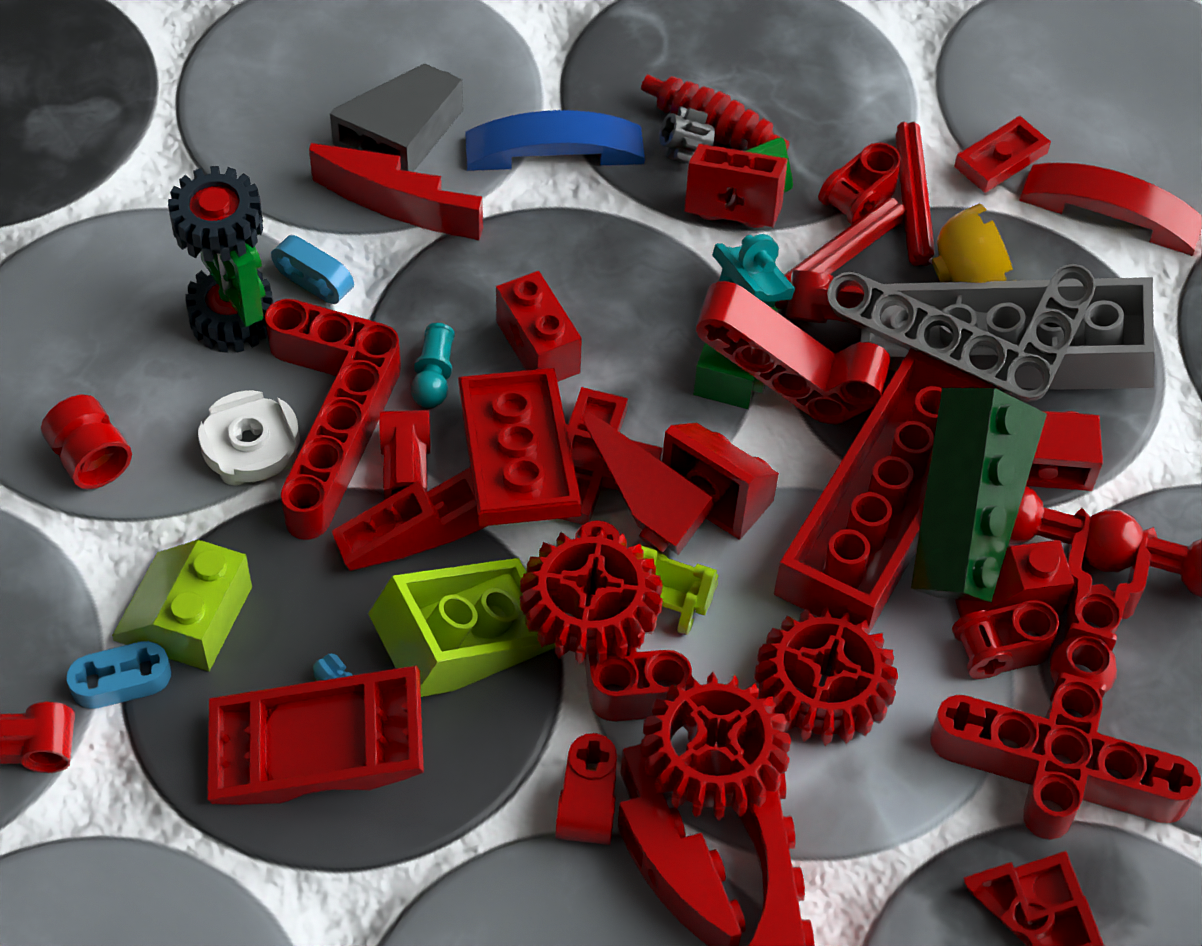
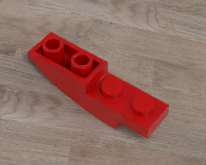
(673, 865)

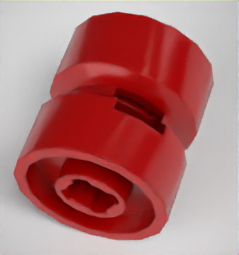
(86, 441)

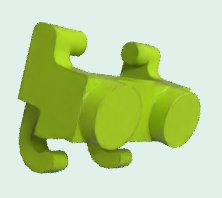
(684, 587)

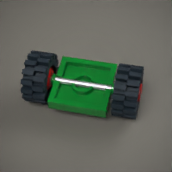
(221, 222)

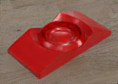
(315, 738)

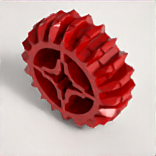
(620, 610)
(803, 653)
(717, 716)

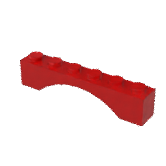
(781, 883)

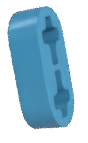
(312, 269)
(119, 674)

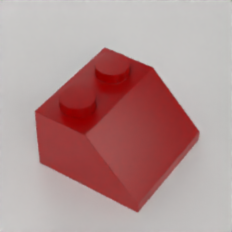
(735, 480)

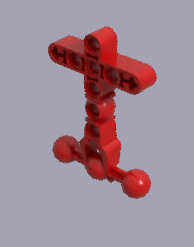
(1111, 544)

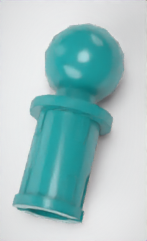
(433, 366)

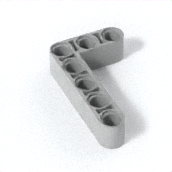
(968, 337)

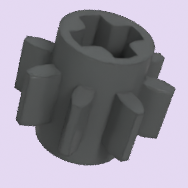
(684, 133)

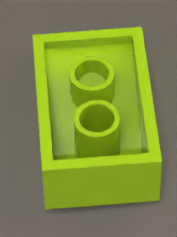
(456, 623)

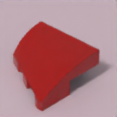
(1038, 902)

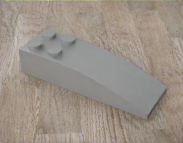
(1107, 351)

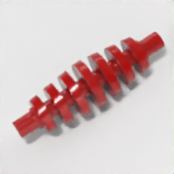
(726, 116)

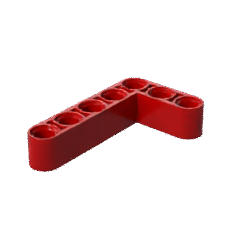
(366, 369)

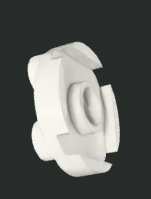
(254, 460)

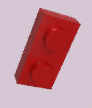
(1002, 154)

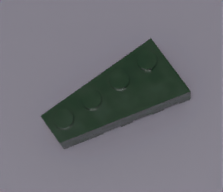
(973, 491)

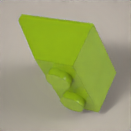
(188, 602)

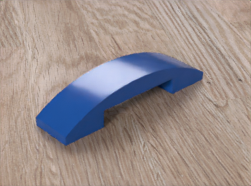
(554, 133)

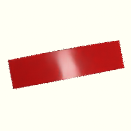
(1117, 196)

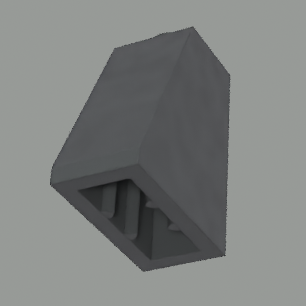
(400, 115)

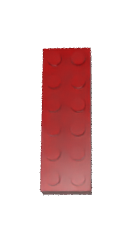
(873, 505)

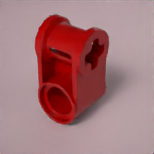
(863, 181)
(997, 639)
(588, 796)

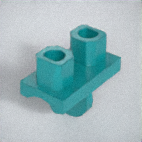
(755, 268)

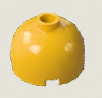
(971, 249)

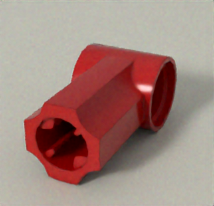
(811, 297)
(405, 447)
(39, 737)

